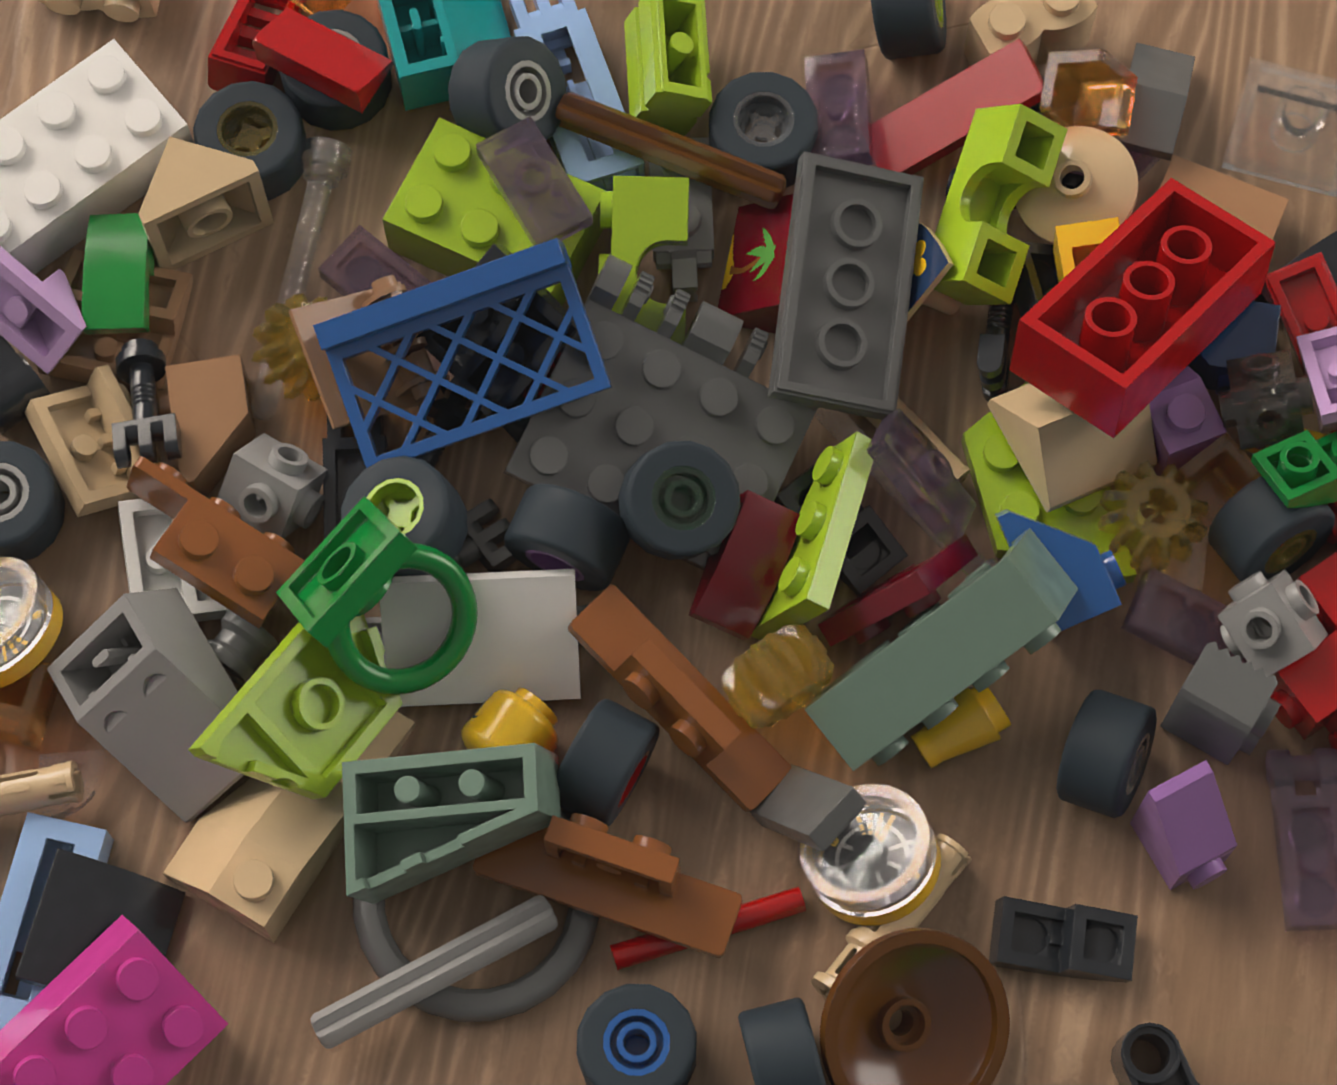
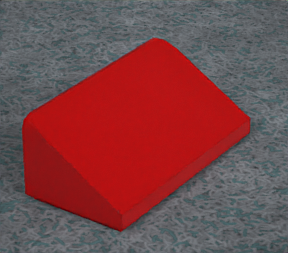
(321, 58)

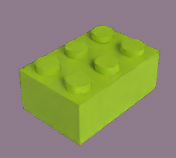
(454, 211)

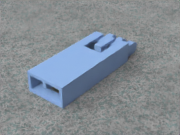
(558, 29)
(25, 887)

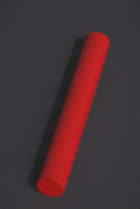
(751, 915)

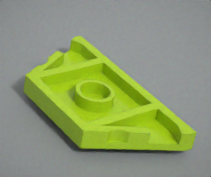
(1003, 485)
(300, 716)

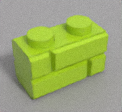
(668, 63)

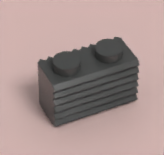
(1222, 705)

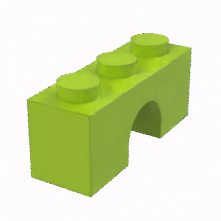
(1001, 160)
(644, 216)

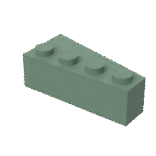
(945, 653)

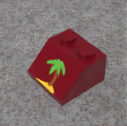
(757, 265)

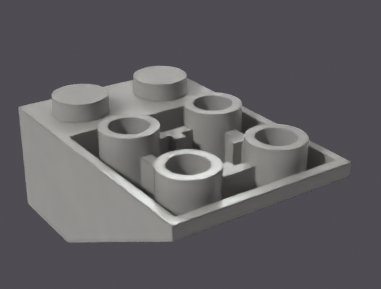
(147, 692)

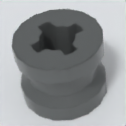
(241, 647)

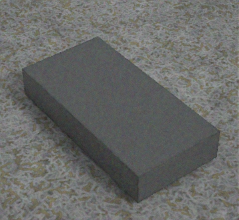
(809, 808)

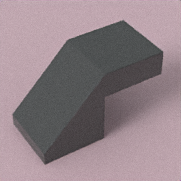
(1158, 100)

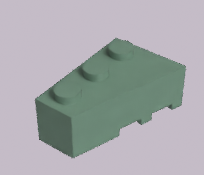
(440, 811)

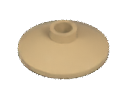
(1106, 192)

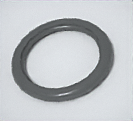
(481, 1004)

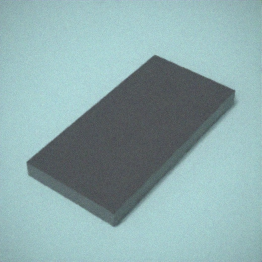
(846, 286)

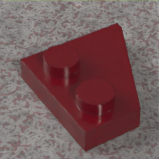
(909, 590)

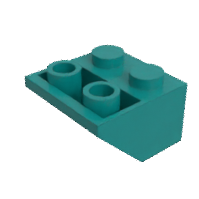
(430, 37)

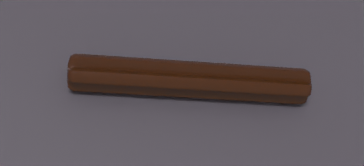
(671, 150)

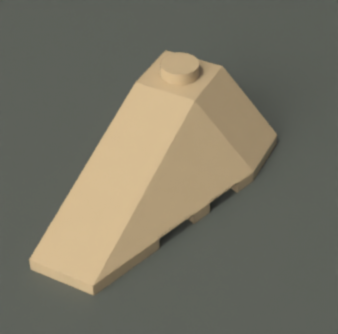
(269, 844)

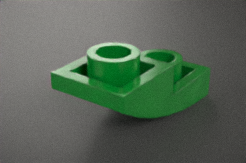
(116, 275)
(1301, 469)

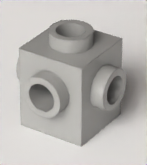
(274, 486)
(1271, 621)

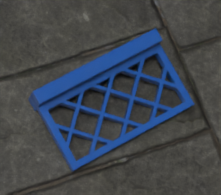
(445, 302)

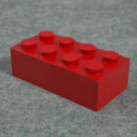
(1141, 307)

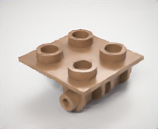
(365, 369)

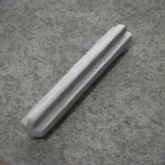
(433, 971)

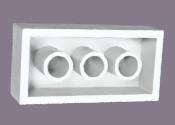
(80, 152)

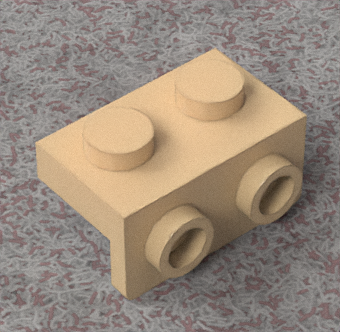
(79, 442)

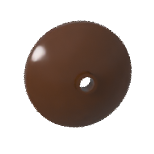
(950, 1009)

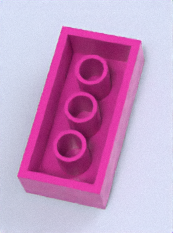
(109, 1019)

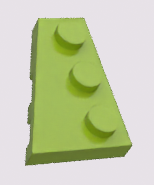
(821, 537)

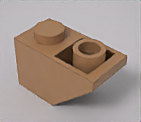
(213, 416)

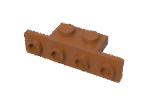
(213, 545)
(679, 698)
(617, 881)

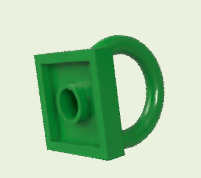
(353, 574)

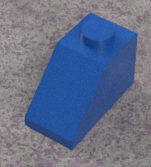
(1091, 572)

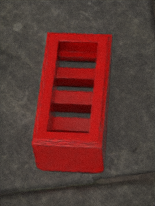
(234, 64)

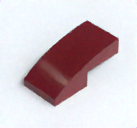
(746, 568)

